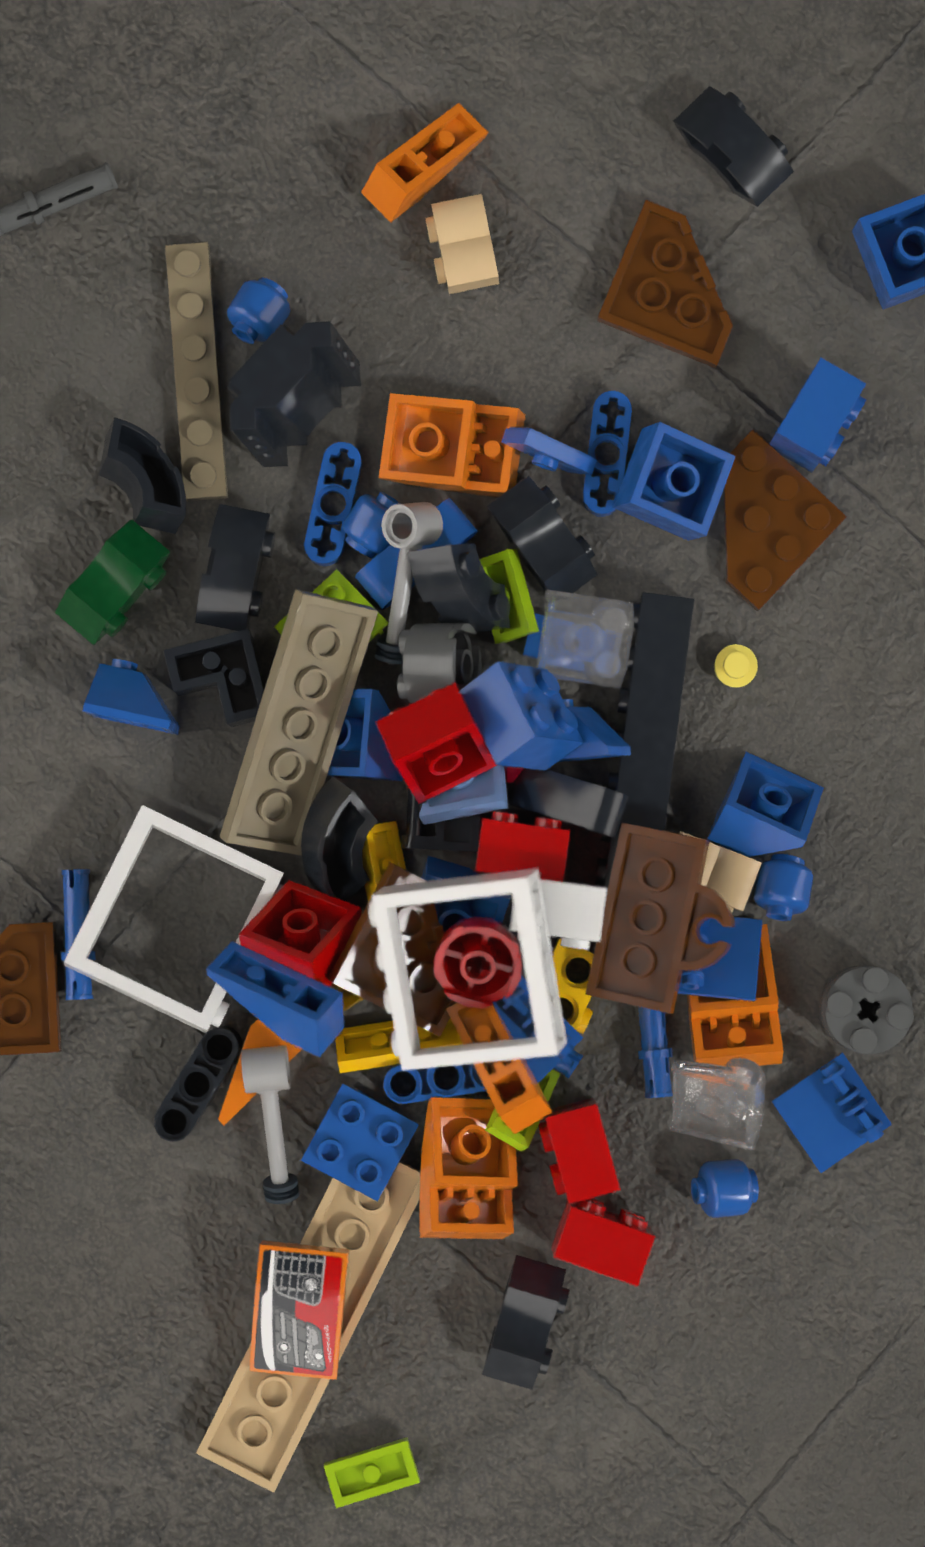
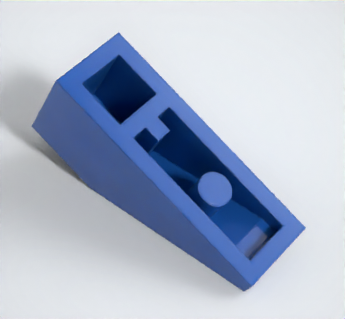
(280, 997)

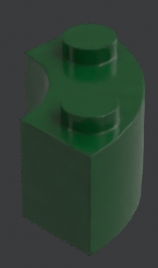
(113, 583)

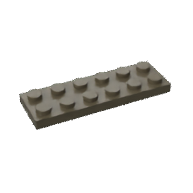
(298, 721)

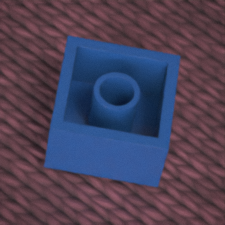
(894, 250)
(822, 407)
(674, 481)
(522, 716)

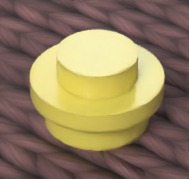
(735, 666)

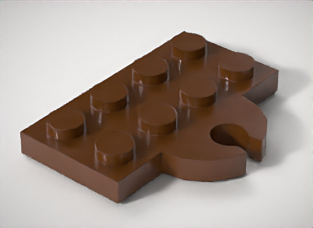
(655, 919)

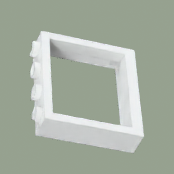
(78, 955)
(537, 959)

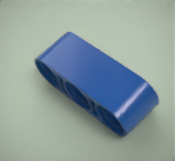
(380, 573)
(426, 1087)

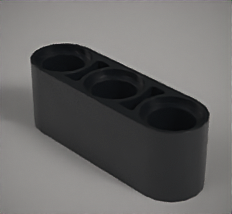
(568, 800)
(182, 1098)

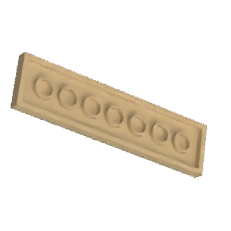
(269, 1411)

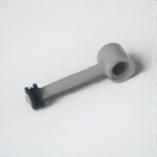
(401, 534)
(266, 1073)

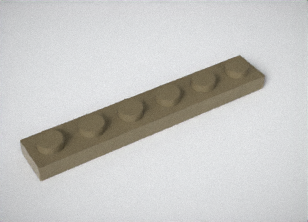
(196, 371)

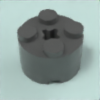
(436, 658)
(890, 1015)

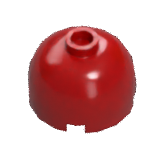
(478, 962)

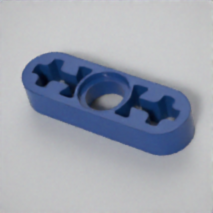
(622, 423)
(329, 470)

